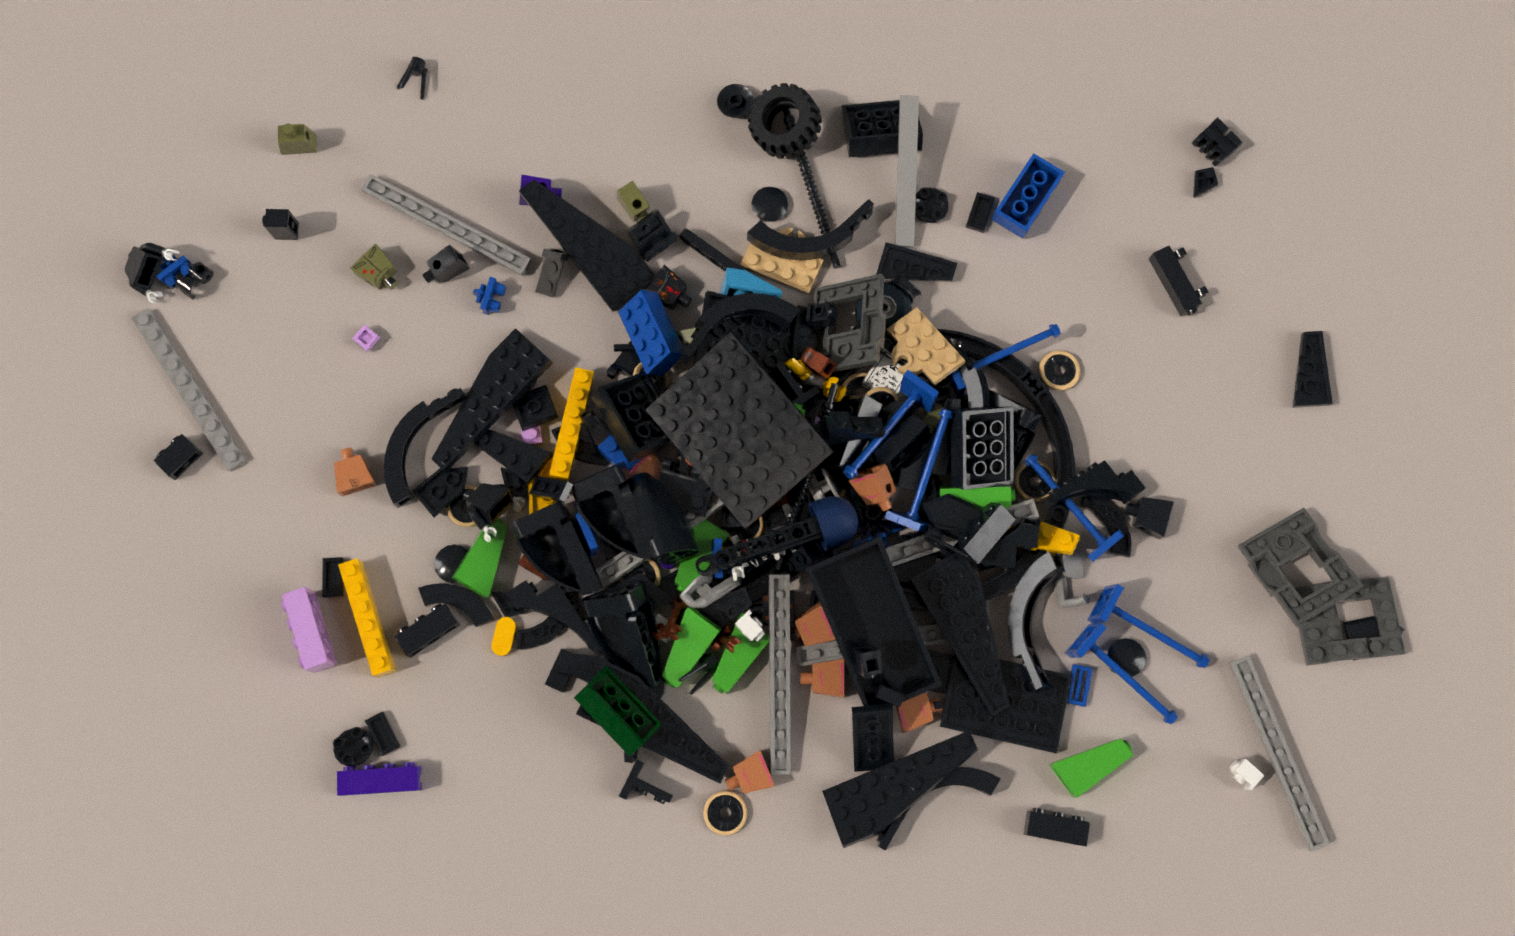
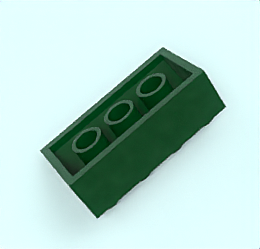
(618, 711)

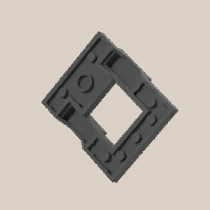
(857, 346)
(1286, 542)
(1323, 637)

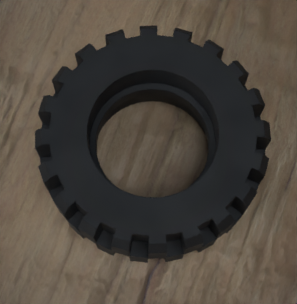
(772, 103)

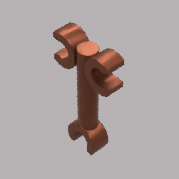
(671, 628)
(723, 637)

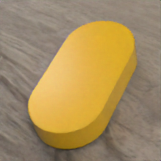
(503, 636)

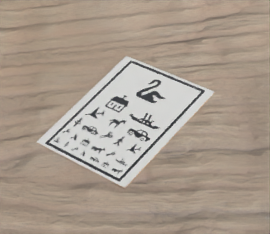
(884, 374)

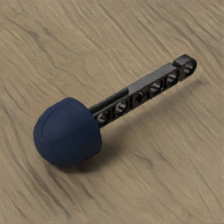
(831, 521)

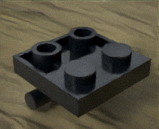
(651, 235)

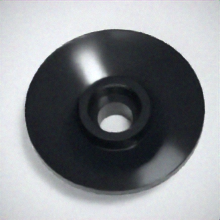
(732, 94)

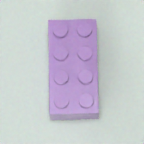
(308, 629)

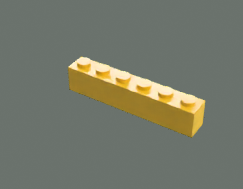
(570, 427)
(367, 618)

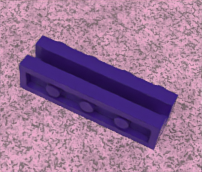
(380, 780)

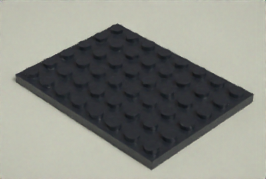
(739, 430)

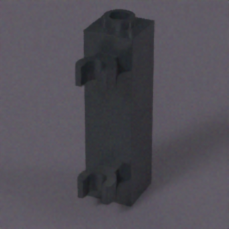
(1175, 280)

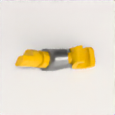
(811, 378)

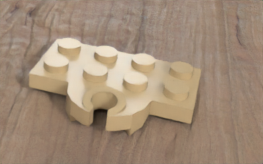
(791, 273)
(923, 348)

